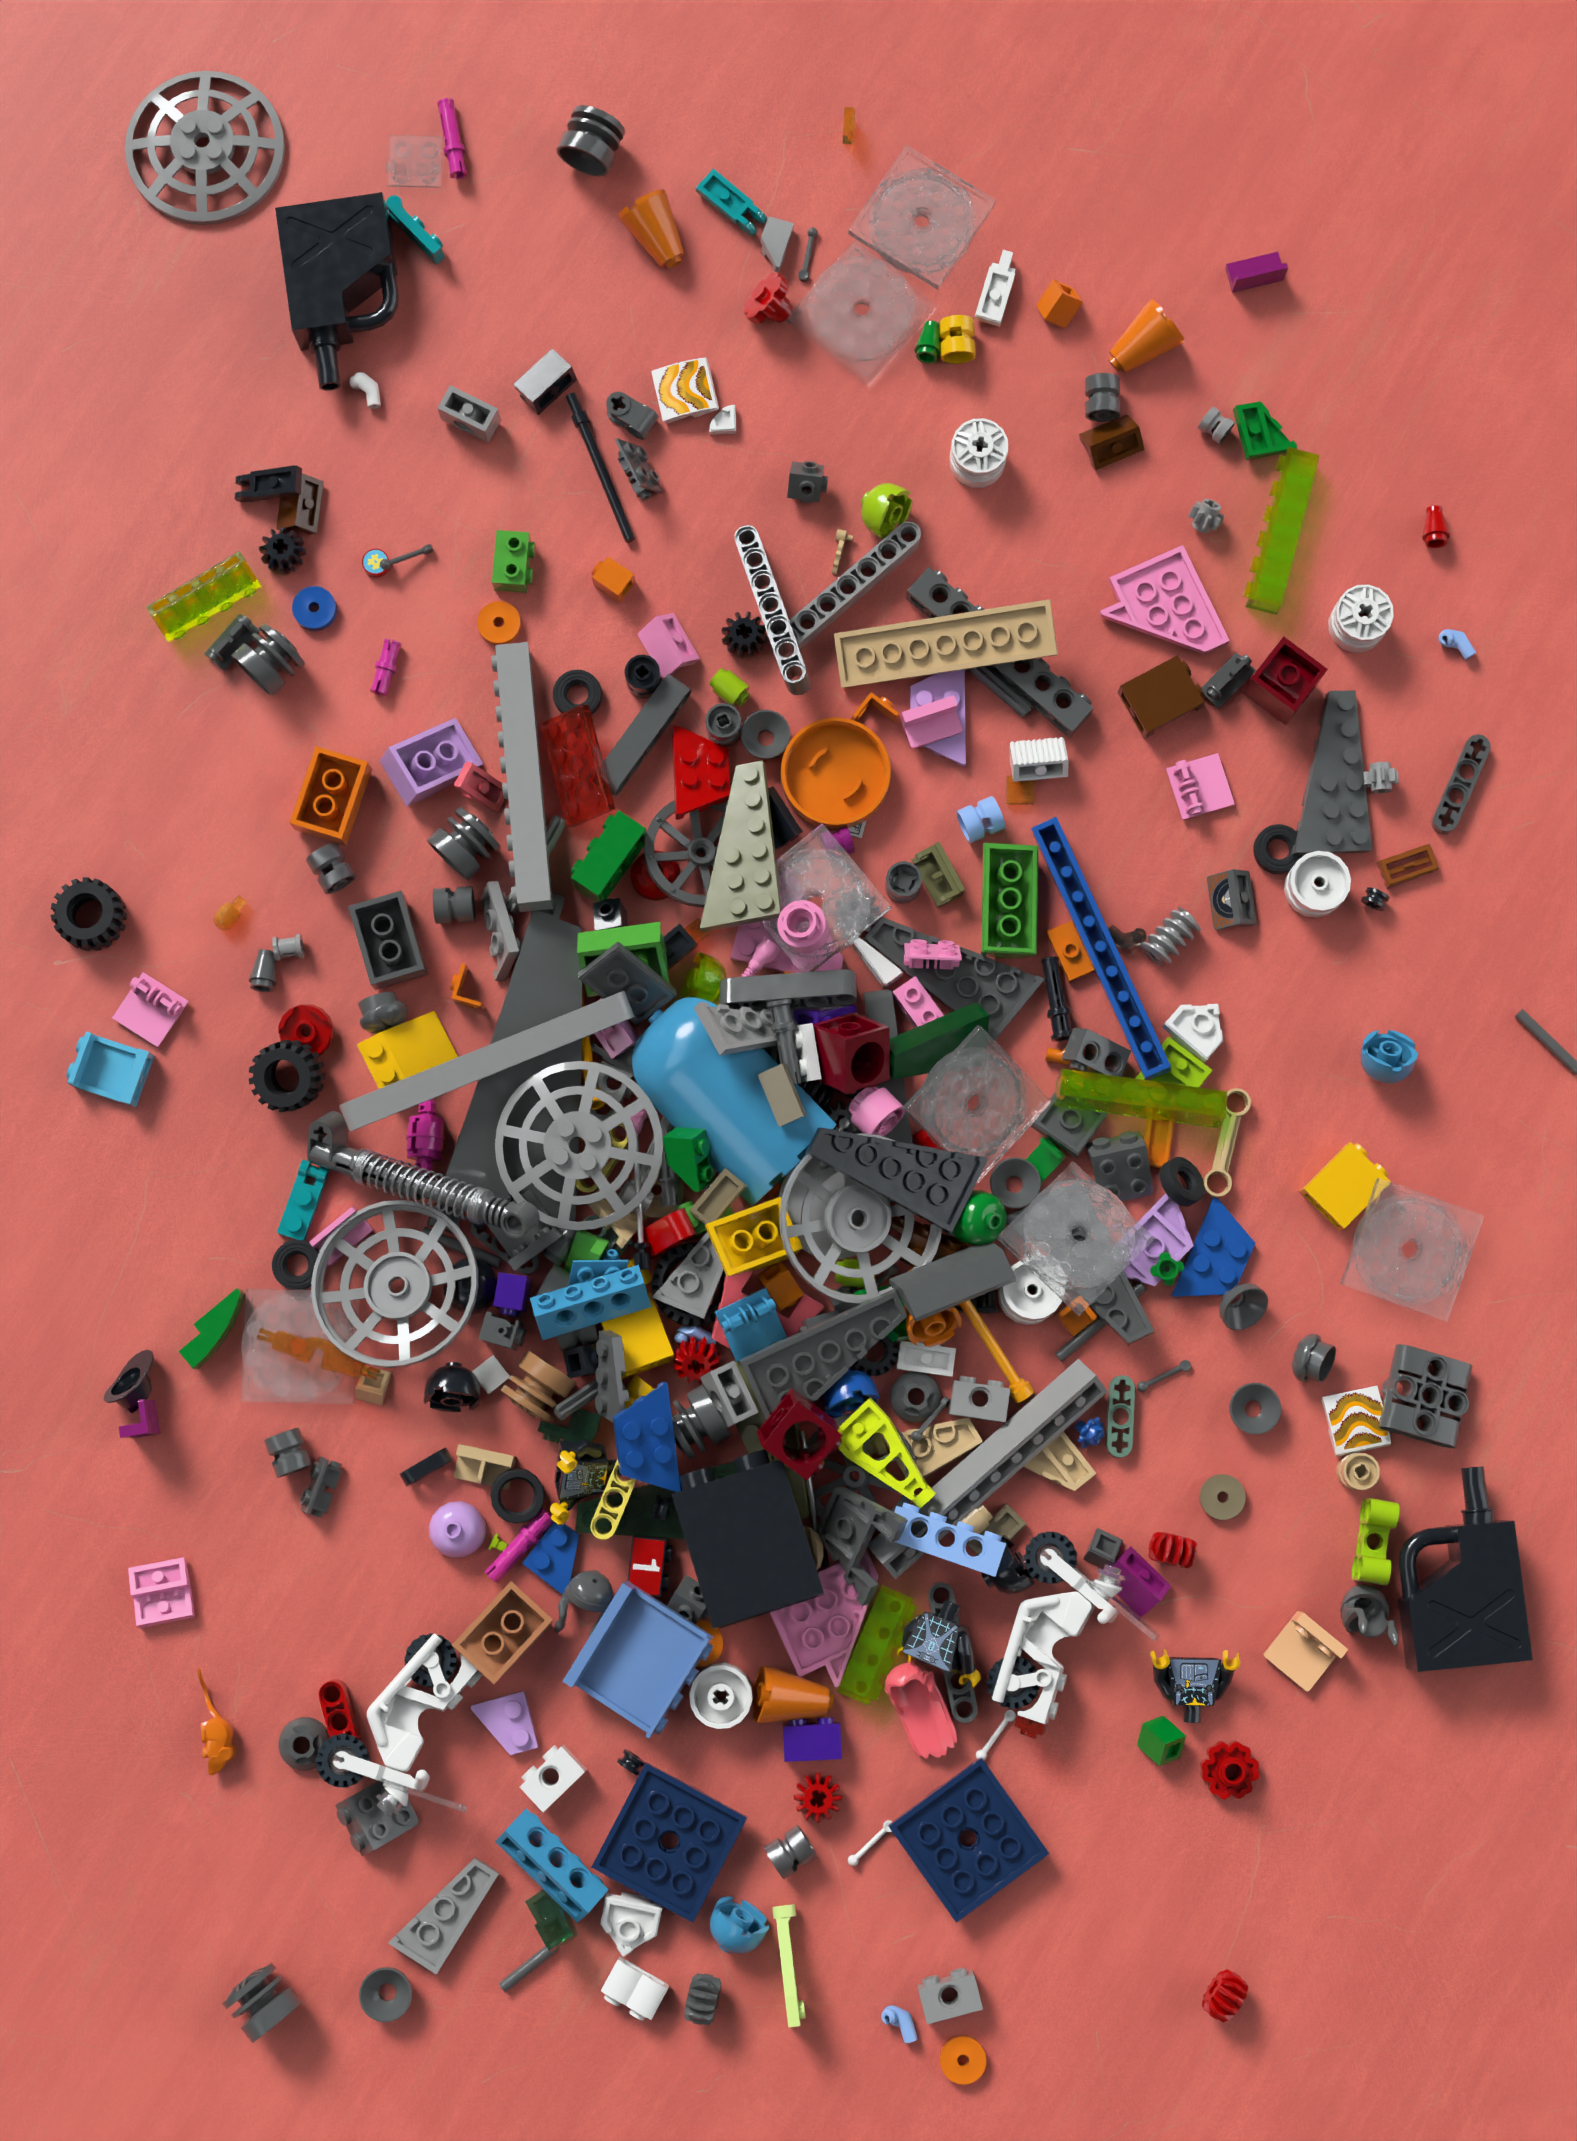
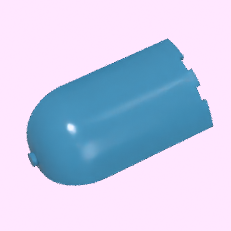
(723, 1095)

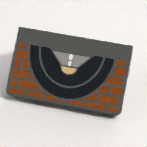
(1231, 899)

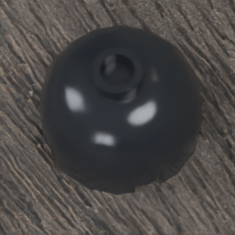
(486, 1287)
(452, 1387)
(1012, 1573)

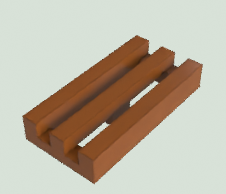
(1386, 874)

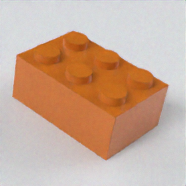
(330, 795)

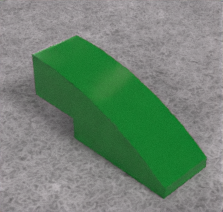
(213, 1329)

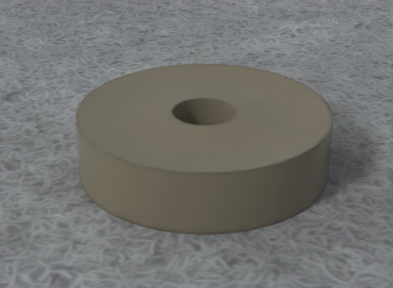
(1235, 1497)

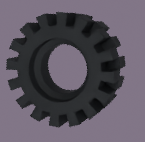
(884, 1364)

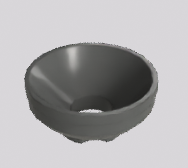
(765, 721)
(1025, 1172)
(1246, 1310)
(900, 1391)
(1268, 1402)
(308, 1728)
(375, 2005)

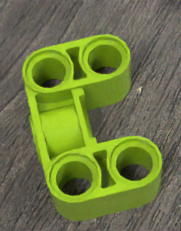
(1377, 1518)

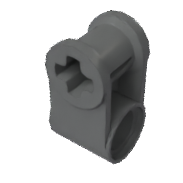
(634, 416)

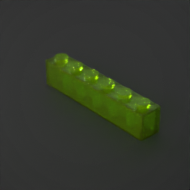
(1282, 530)
(1140, 1098)

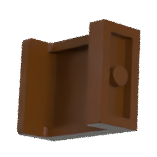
(1161, 695)

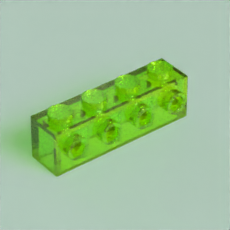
(203, 597)
(875, 1645)

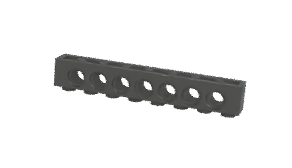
(1067, 719)

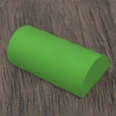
(1009, 901)

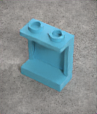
(109, 1069)

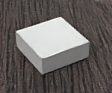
(491, 1374)

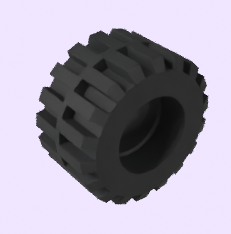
(70, 902)
(267, 1085)

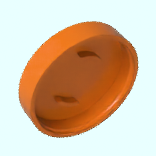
(835, 773)

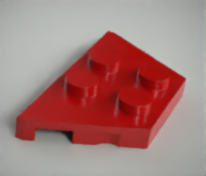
(698, 772)

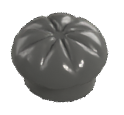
(381, 1012)
(1313, 1359)

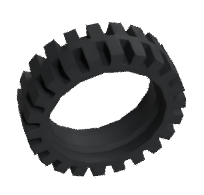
(660, 1277)

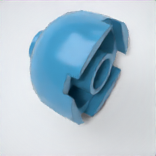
(1388, 1056)
(737, 1926)

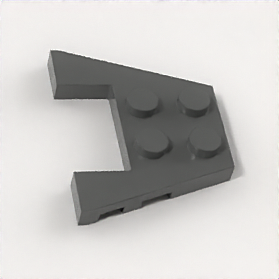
(847, 1530)

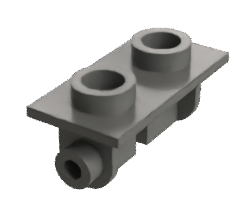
(230, 640)
(1228, 679)
(315, 1496)

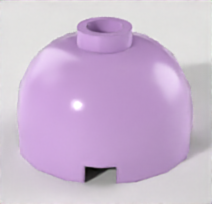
(457, 1529)

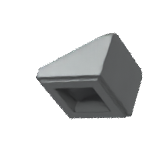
(1103, 1549)

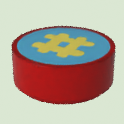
(371, 562)

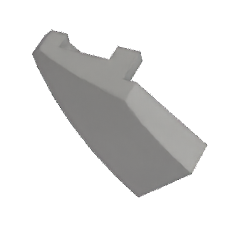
(775, 240)

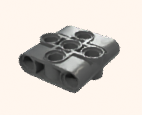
(1448, 1381)

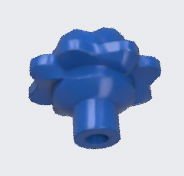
(1090, 1432)

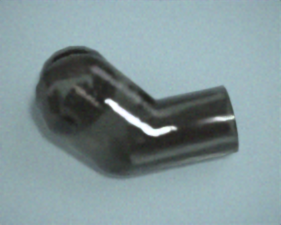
(1127, 940)

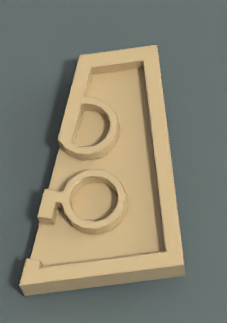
(941, 1445)

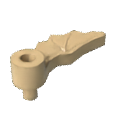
(841, 536)

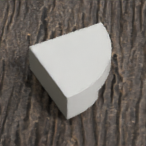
(724, 422)

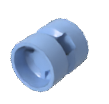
(981, 819)

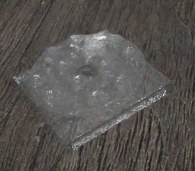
(925, 189)
(853, 340)
(849, 898)
(1005, 1100)
(1443, 1245)
(1070, 1267)
(278, 1376)

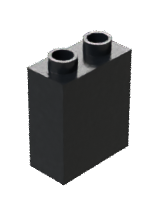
(746, 1540)

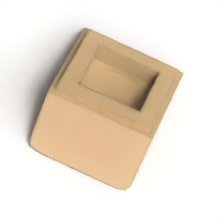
(371, 1390)

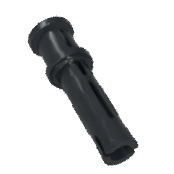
(1058, 1011)

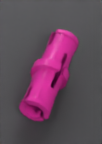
(385, 667)

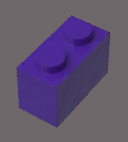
(512, 1294)
(812, 1740)

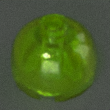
(704, 978)

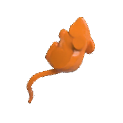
(217, 1735)

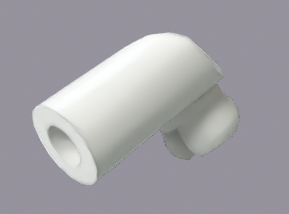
(369, 386)

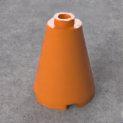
(654, 227)
(1145, 339)
(933, 1329)
(788, 1697)

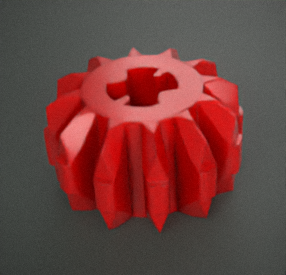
(687, 1355)
(1172, 1550)
(808, 1795)
(1225, 1995)

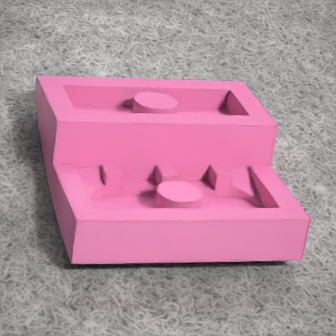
(161, 1592)

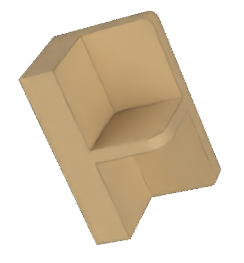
(481, 1465)

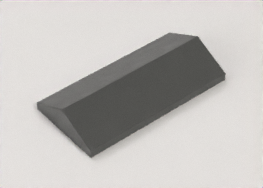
(953, 1280)

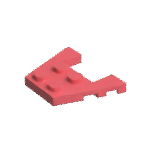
(803, 1309)

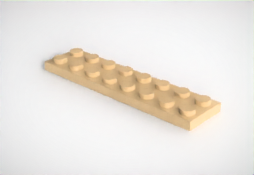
(946, 644)

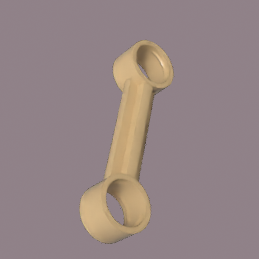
(1226, 1144)

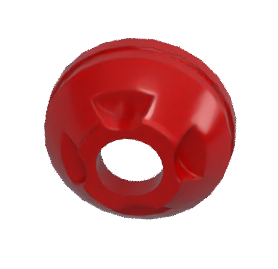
(645, 885)

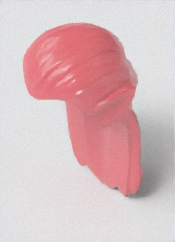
(921, 1709)

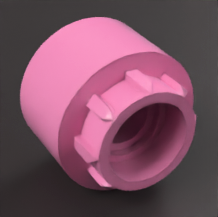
(799, 912)
(875, 1111)

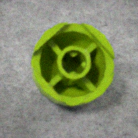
(885, 508)

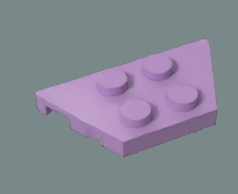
(937, 688)
(1170, 1234)

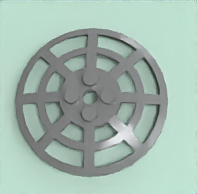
(209, 158)
(597, 1140)
(848, 1236)
(381, 1276)

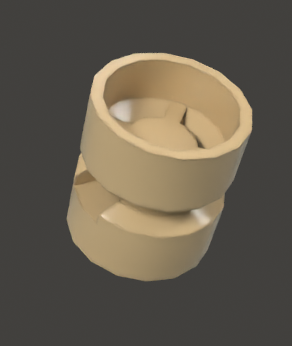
(1358, 1471)

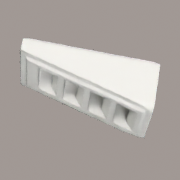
(880, 967)

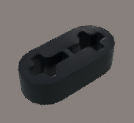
(426, 1467)

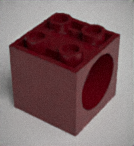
(1284, 680)
(852, 1052)
(789, 1411)

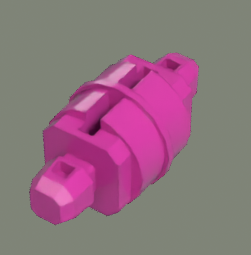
(425, 1136)

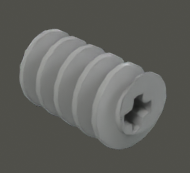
(1170, 936)

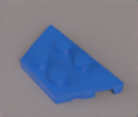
(1217, 1255)
(647, 1440)

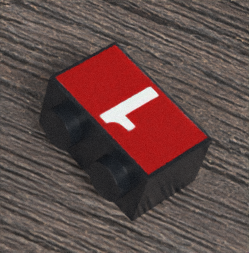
(648, 1564)

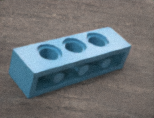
(590, 1302)
(552, 1879)

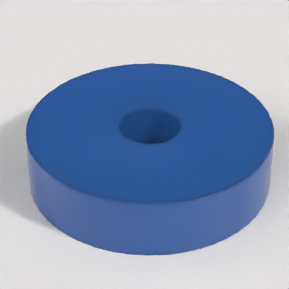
(314, 620)

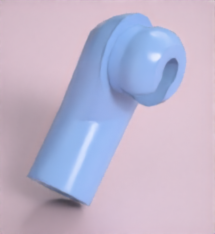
(1457, 640)
(686, 1332)
(901, 2019)

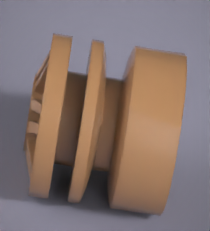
(538, 1386)

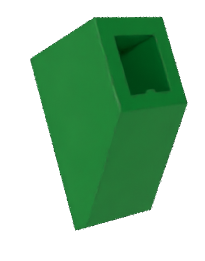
(688, 1156)

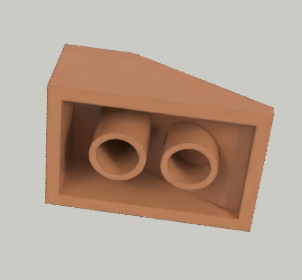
(502, 1633)

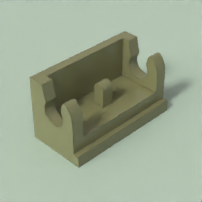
(938, 875)

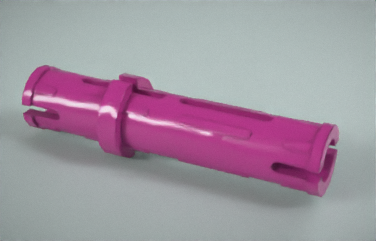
(453, 148)
(515, 1550)

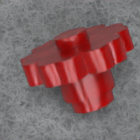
(769, 300)
(1229, 1769)

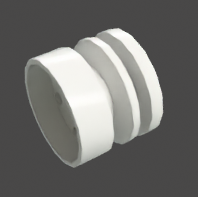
(975, 467)
(1359, 633)

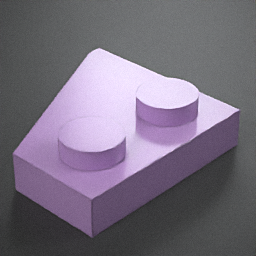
(509, 1721)

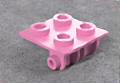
(1200, 786)
(945, 951)
(150, 1009)

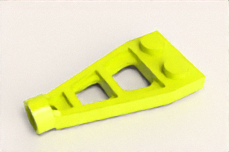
(859, 1428)

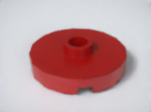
(314, 1017)

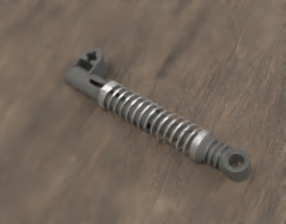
(367, 1168)

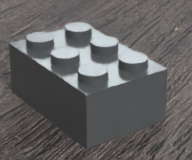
(388, 940)

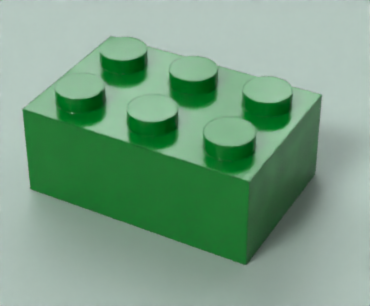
(608, 857)

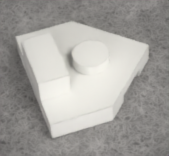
(1196, 1029)
(630, 1920)

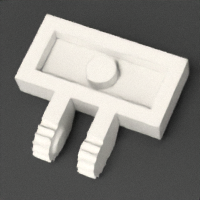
(806, 1052)
(923, 1359)

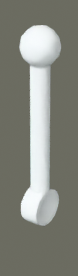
(1009, 1717)
(853, 1860)

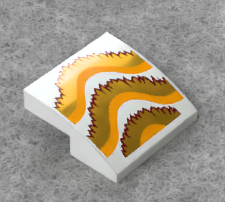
(685, 390)
(1355, 1421)

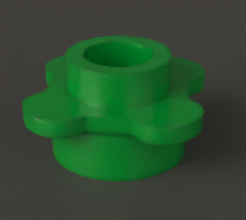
(1166, 1260)

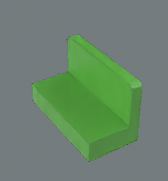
(586, 1247)

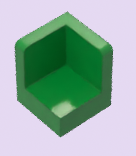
(1161, 1740)

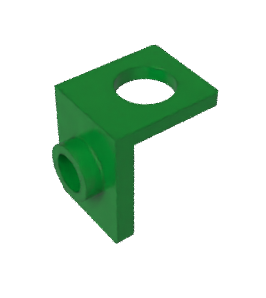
(1046, 1158)

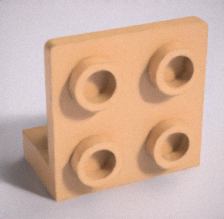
(1304, 1650)

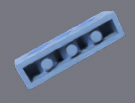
(985, 1562)

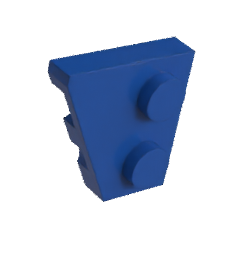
(554, 1556)

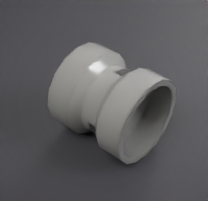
(1212, 420)

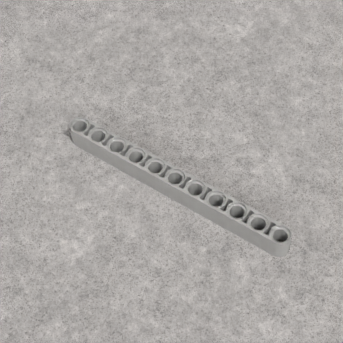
(486, 1061)

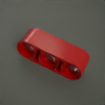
(667, 1233)
(342, 1705)

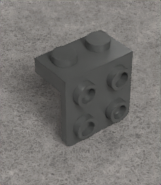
(1121, 1165)
(368, 1823)

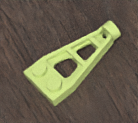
(794, 2008)

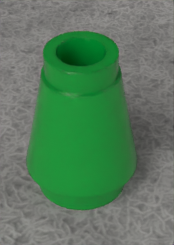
(928, 344)

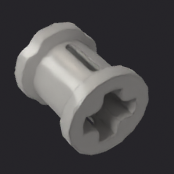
(288, 947)

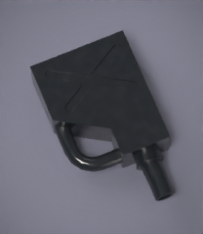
(332, 263)
(1475, 1601)

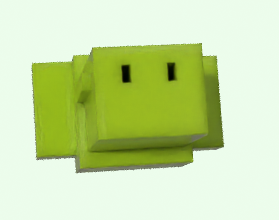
(497, 1543)

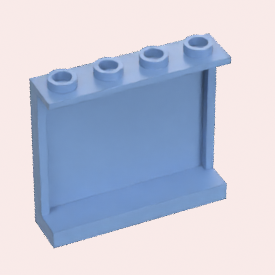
(640, 1658)

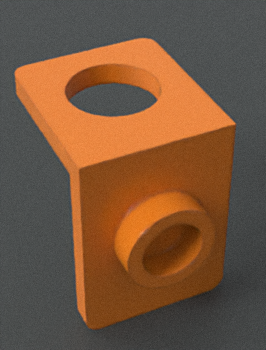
(882, 704)
(457, 985)

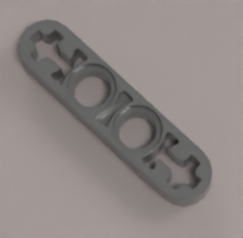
(1458, 783)

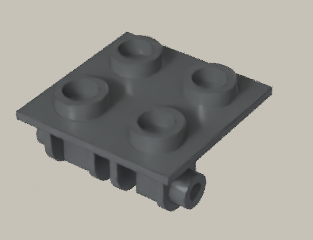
(634, 462)

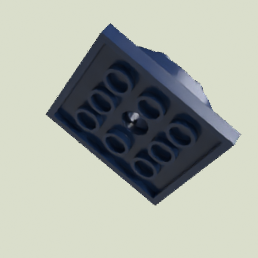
(973, 1873)
(678, 1875)

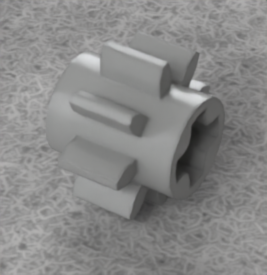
(1206, 515)
(1381, 777)

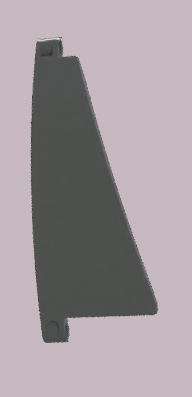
(539, 990)

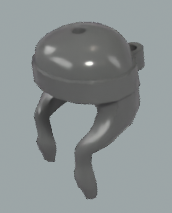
(588, 1591)
(1366, 1611)

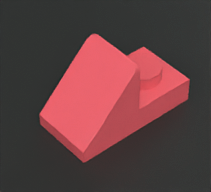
(480, 787)

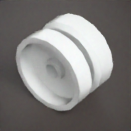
(1332, 889)
(1021, 1305)
(718, 1712)

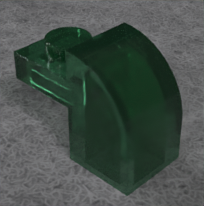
(582, 1426)
(552, 1921)

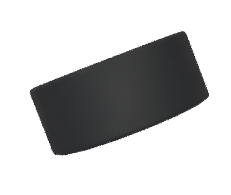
(528, 1514)

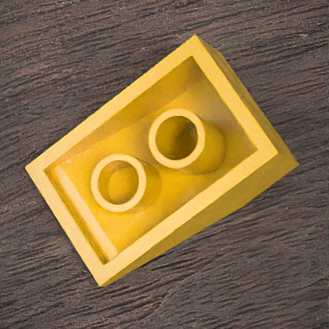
(406, 1049)
(751, 1238)

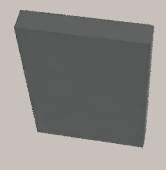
(623, 971)

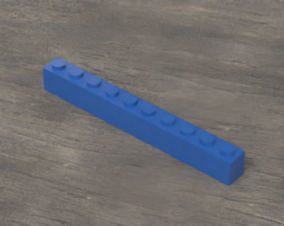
(1101, 949)

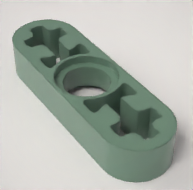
(1128, 1395)

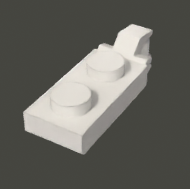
(996, 291)

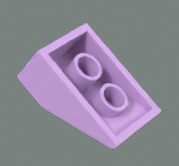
(428, 761)

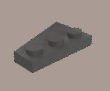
(608, 1375)

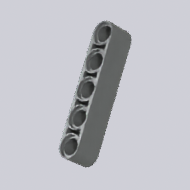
(644, 732)
(804, 989)
(954, 1694)

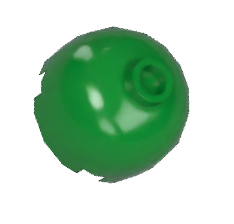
(981, 1219)

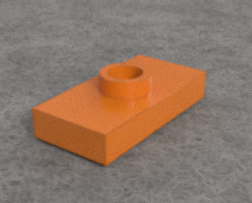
(1070, 951)

